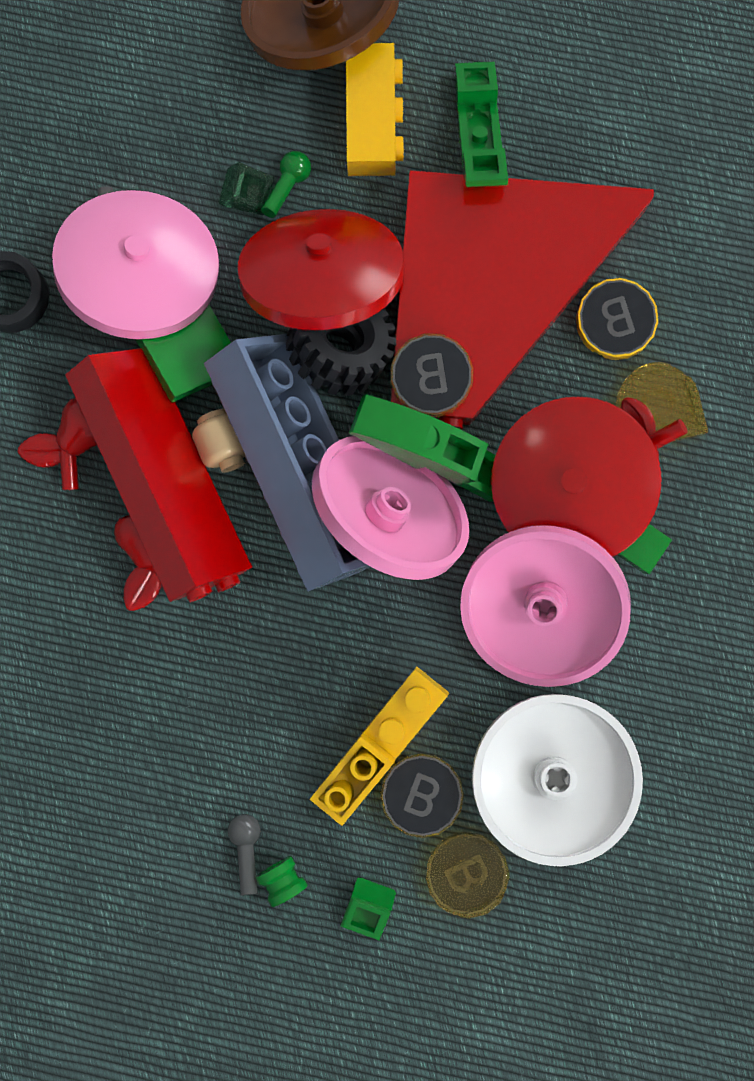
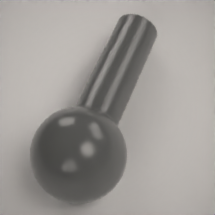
(244, 833)

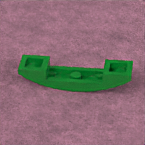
(479, 125)

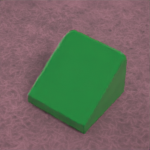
(368, 908)

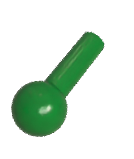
(294, 168)

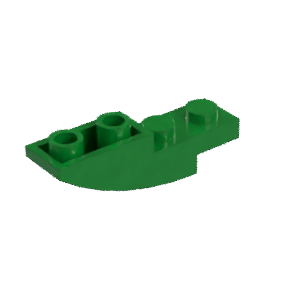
(425, 443)

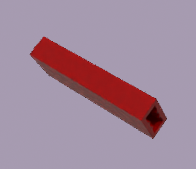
(159, 474)

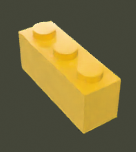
(373, 111)

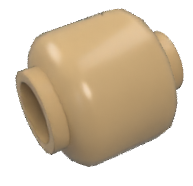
(218, 442)

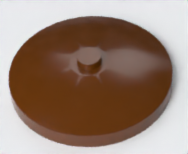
(314, 31)

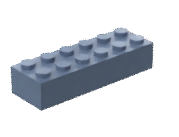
(283, 440)

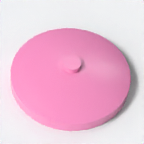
(135, 264)
(388, 511)
(546, 606)

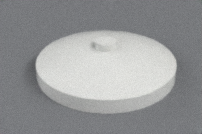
(557, 780)

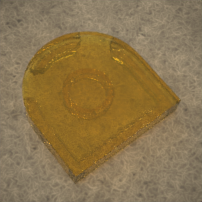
(668, 396)

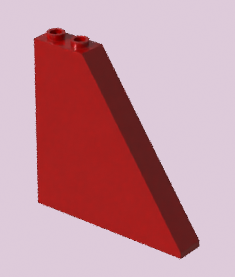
(502, 265)

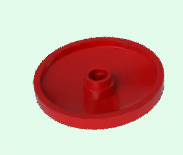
(321, 269)
(578, 470)

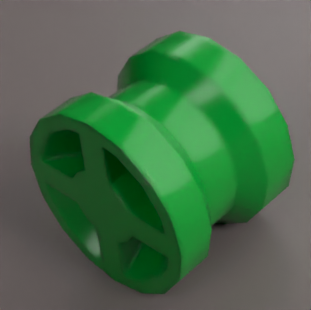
(281, 881)

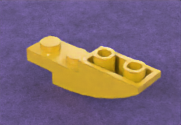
(379, 746)

